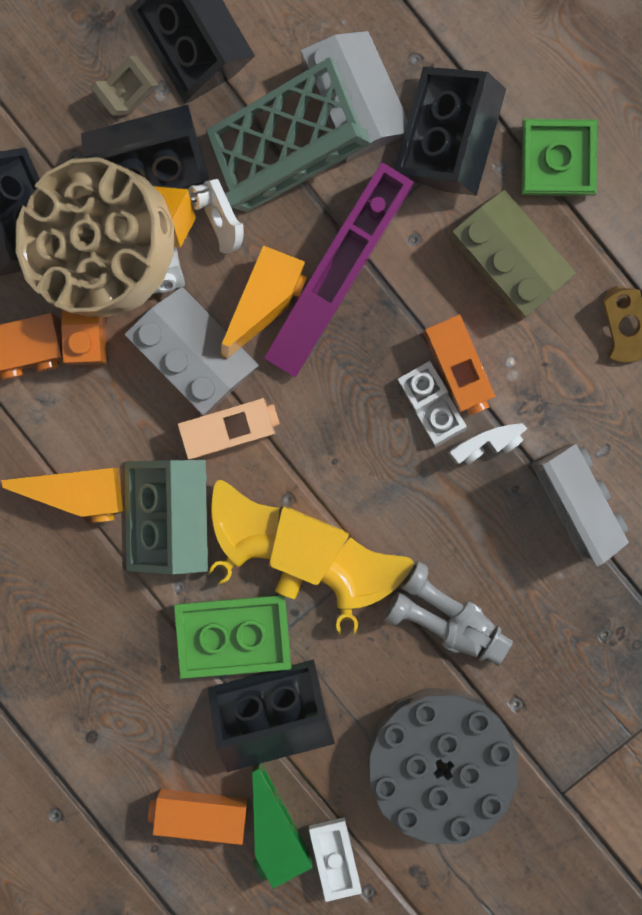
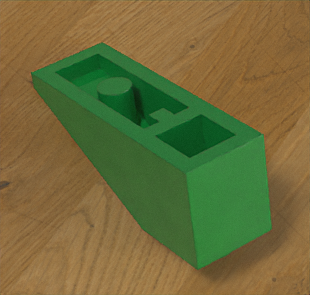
(278, 844)

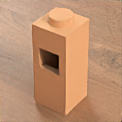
(228, 428)

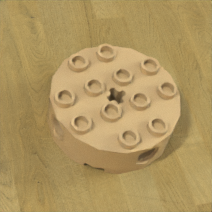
(95, 238)

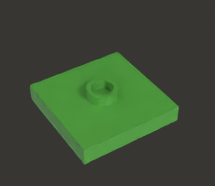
(559, 157)

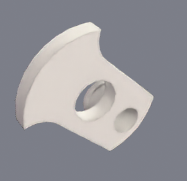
(213, 199)

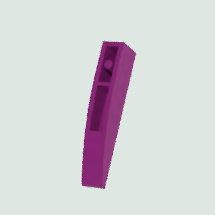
(339, 269)

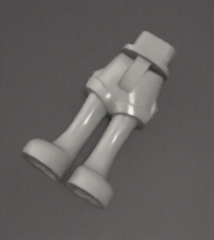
(467, 626)

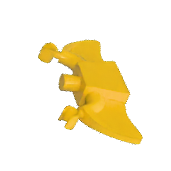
(303, 551)

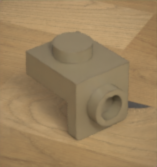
(125, 87)

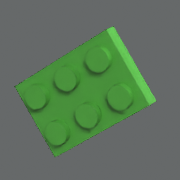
(232, 636)

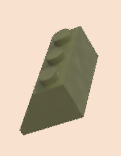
(511, 255)

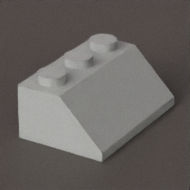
(366, 84)
(187, 350)
(582, 504)

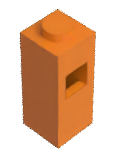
(459, 365)
(199, 816)

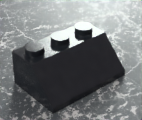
(193, 42)
(450, 129)
(155, 146)
(16, 187)
(269, 716)

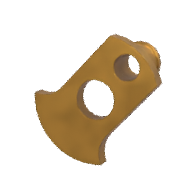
(624, 347)

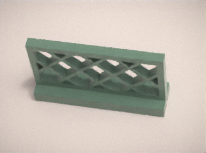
(305, 161)

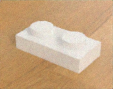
(335, 859)

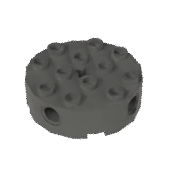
(435, 802)

